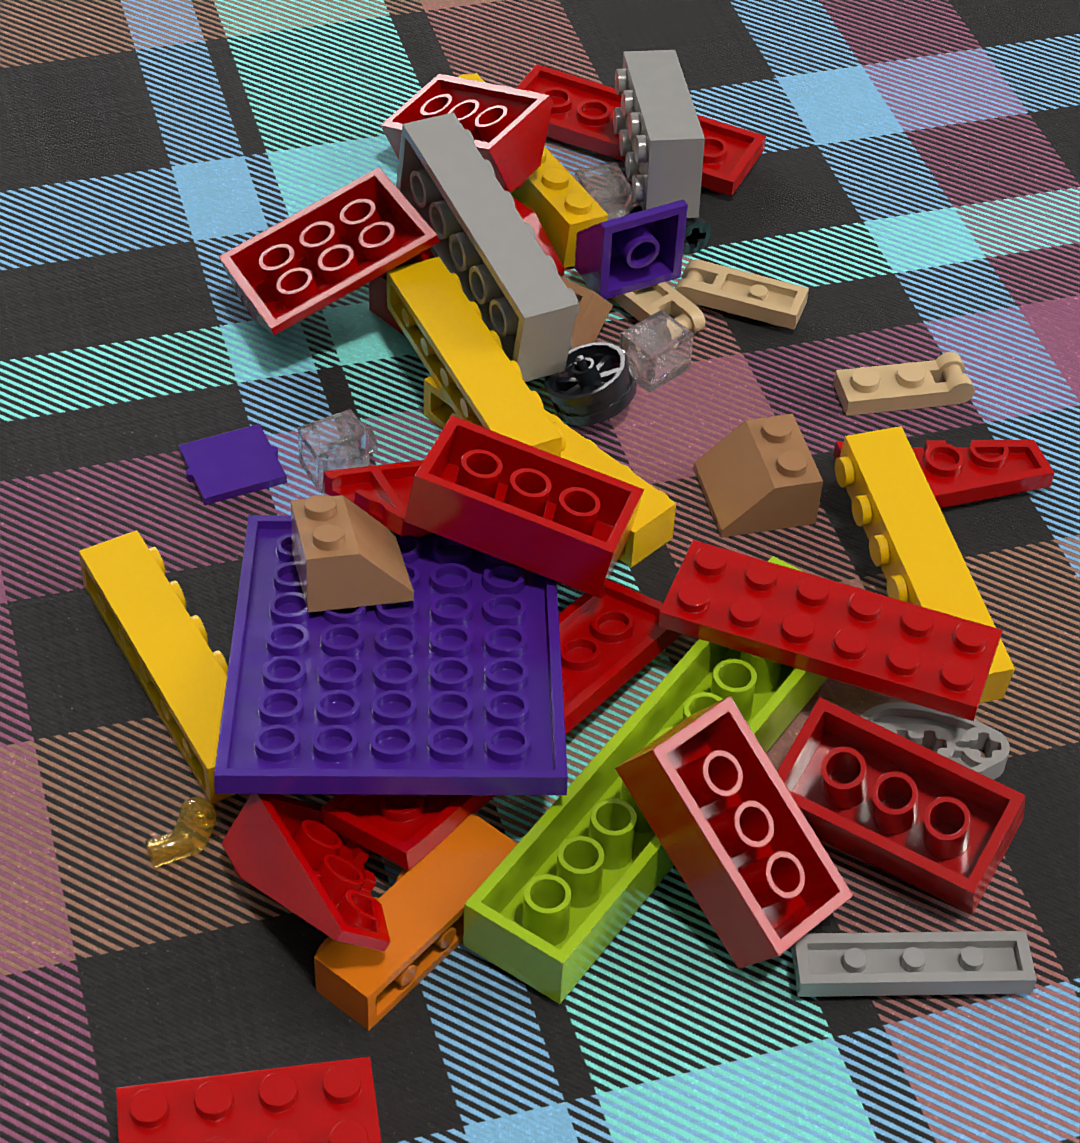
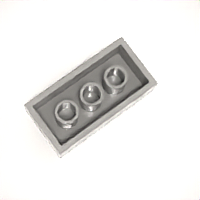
(659, 130)

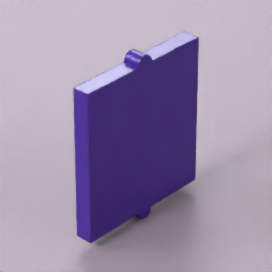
(232, 464)

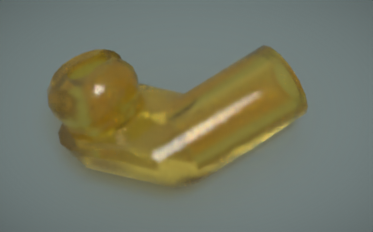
(189, 835)

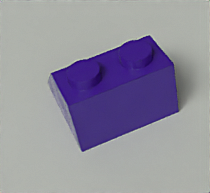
(632, 250)

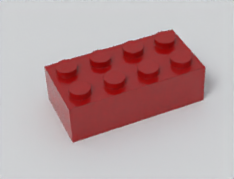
(523, 505)
(901, 805)
(734, 833)
(260, 1106)

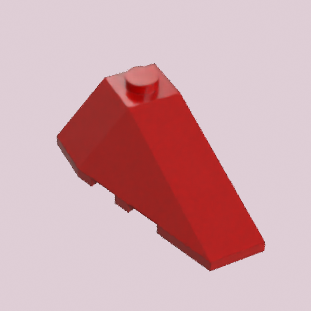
(307, 868)

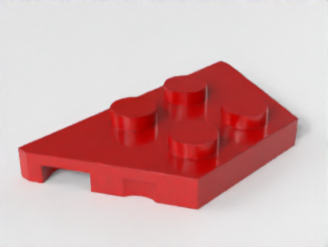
(379, 491)

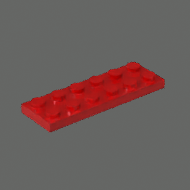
(585, 119)
(831, 629)

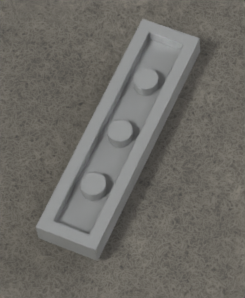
(913, 963)

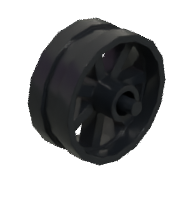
(593, 386)

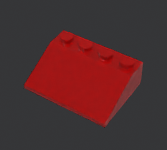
(326, 251)

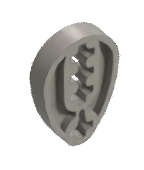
(945, 735)

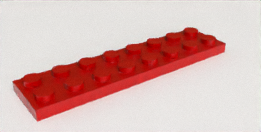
(601, 649)

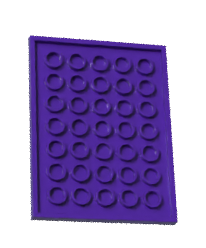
(394, 694)

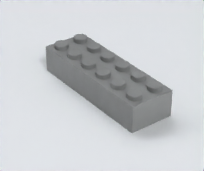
(487, 244)

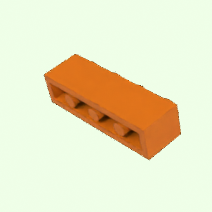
(422, 921)

